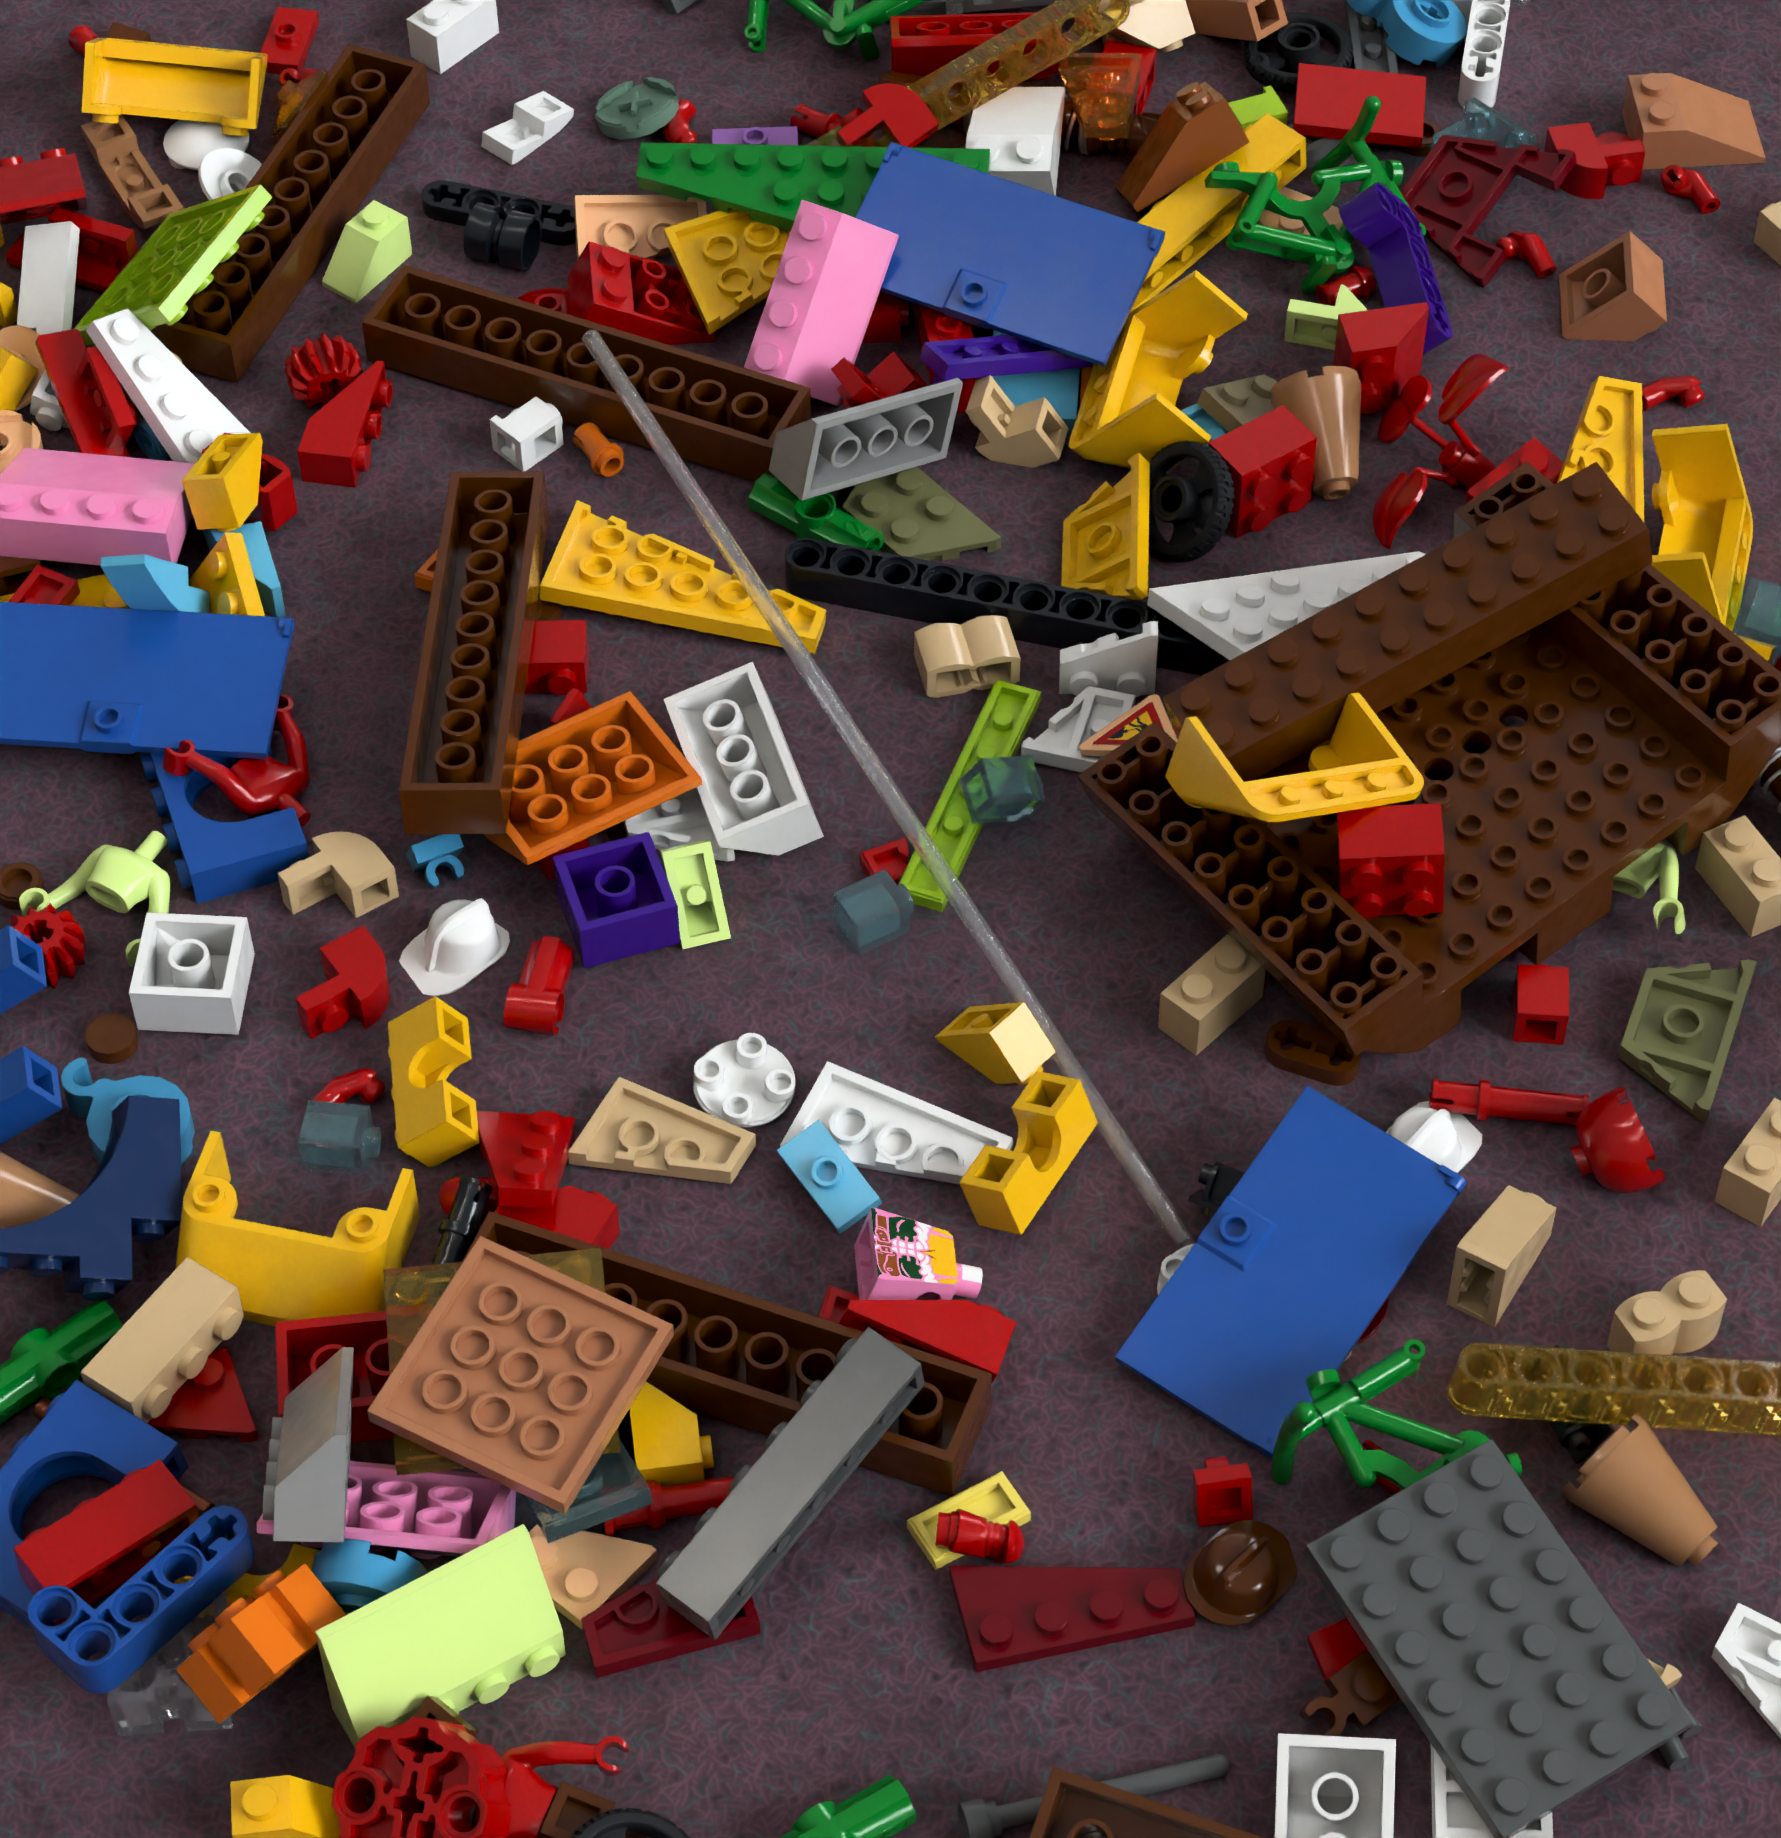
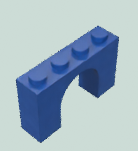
(215, 854)
(26, 1080)
(75, 1438)

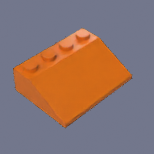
(590, 778)

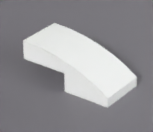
(532, 124)

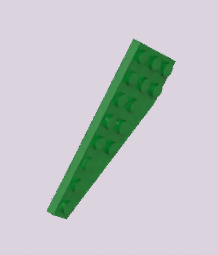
(774, 178)

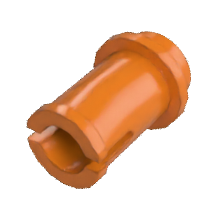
(604, 456)

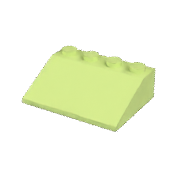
(444, 1636)

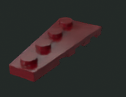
(1053, 1611)

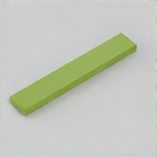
(995, 734)

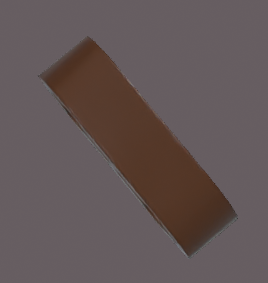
(1311, 1053)

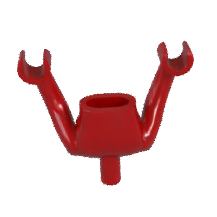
(251, 783)
(531, 1793)

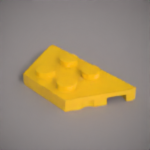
(1109, 538)

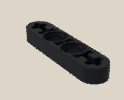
(453, 202)

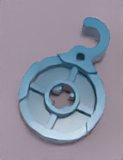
(1418, 27)
(100, 1098)
(361, 1577)

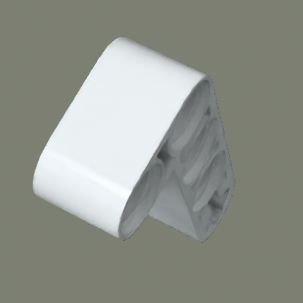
(1483, 48)

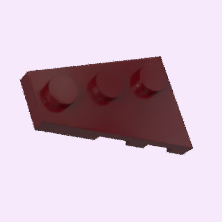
(645, 1630)

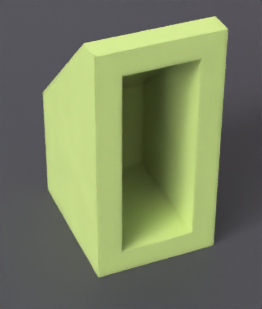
(368, 251)

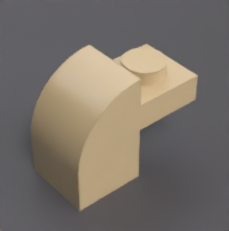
(1015, 434)
(340, 865)

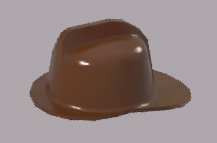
(1239, 1573)

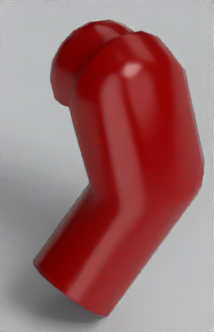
(677, 129)

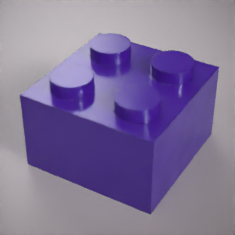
(616, 899)

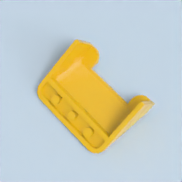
(173, 83)
(1351, 773)

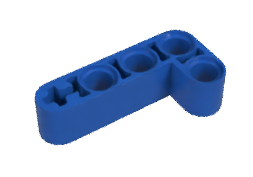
(211, 1550)

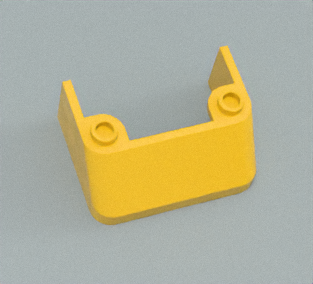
(1134, 397)
(1704, 517)
(290, 1271)

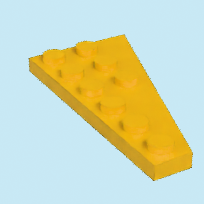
(726, 262)

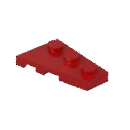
(525, 1155)

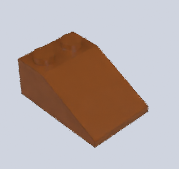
(1184, 142)

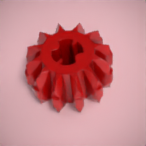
(322, 369)
(58, 936)

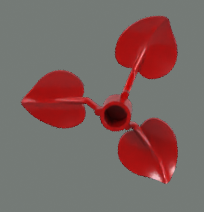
(1460, 460)

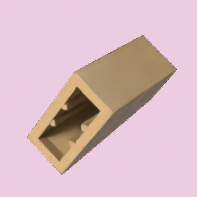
(1499, 1254)

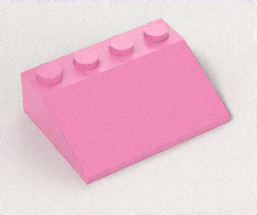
(92, 507)
(421, 1511)

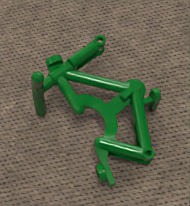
(839, 28)
(1327, 248)
(1338, 1404)

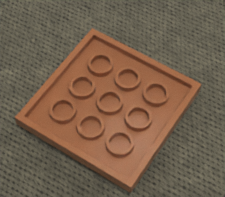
(521, 1374)

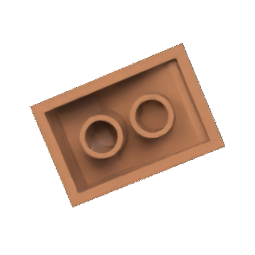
(1688, 123)

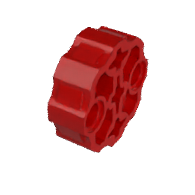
(409, 1773)

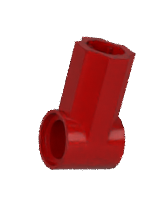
(539, 995)

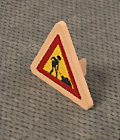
(1127, 726)

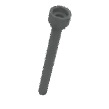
(987, 1819)

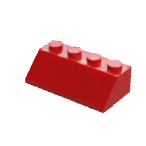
(931, 41)

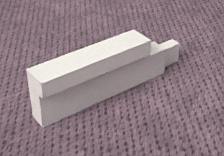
(48, 277)

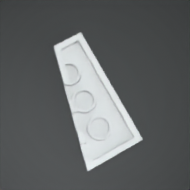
(162, 388)

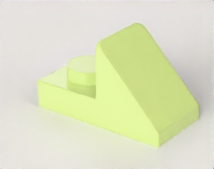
(1317, 323)
(697, 893)

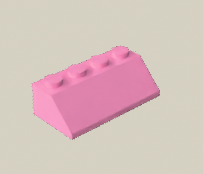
(821, 299)

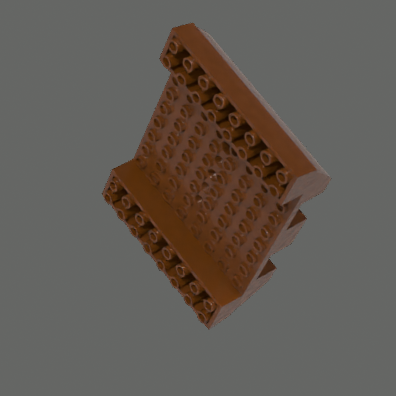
(1632, 735)

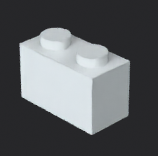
(450, 31)

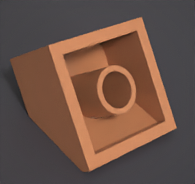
(1614, 293)

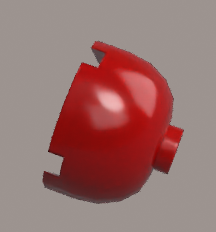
(1615, 1145)

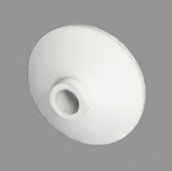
(226, 172)

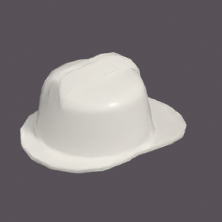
(454, 947)
(1438, 1135)

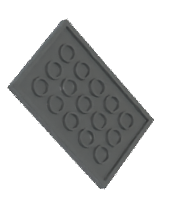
(1496, 1640)

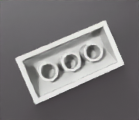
(744, 764)

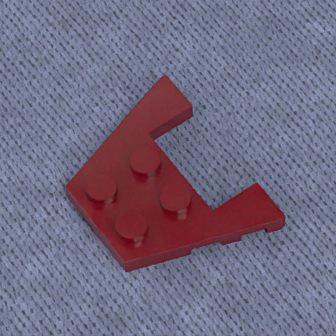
(1463, 183)

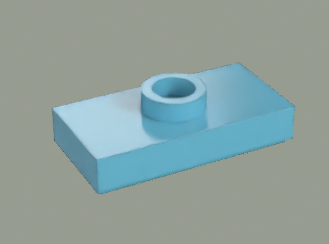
(829, 1176)

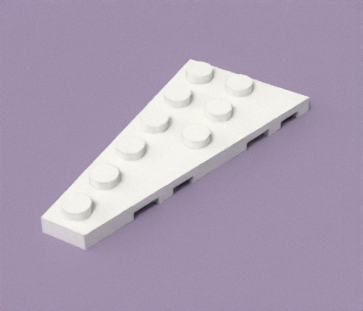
(1253, 608)

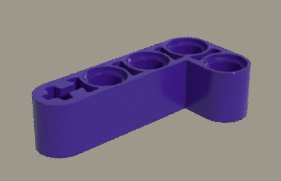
(1398, 255)

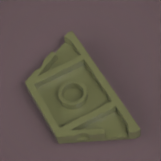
(918, 517)
(1686, 1030)

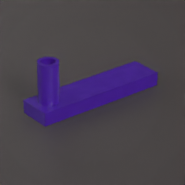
(992, 357)

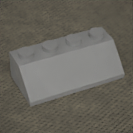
(866, 440)
(312, 1456)

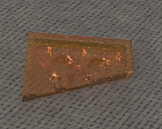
(1102, 91)

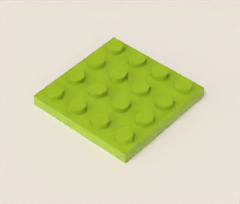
(179, 259)

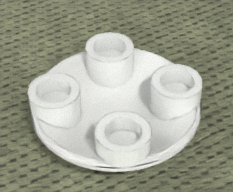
(191, 141)
(744, 1081)

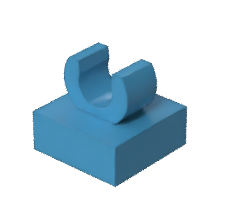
(434, 853)

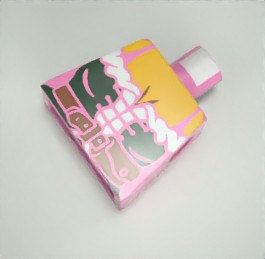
(910, 1261)

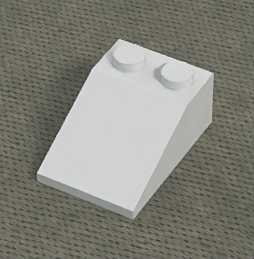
(1022, 135)
(1334, 1787)

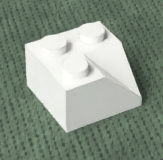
(192, 973)

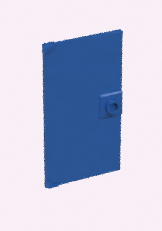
(1008, 254)
(140, 679)
(1290, 1269)

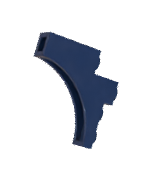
(131, 1193)

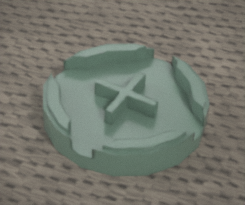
(636, 110)

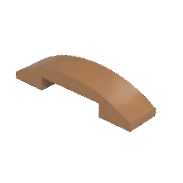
(129, 173)

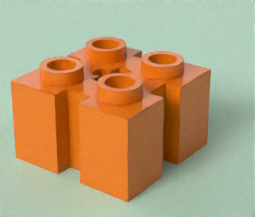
(258, 1640)

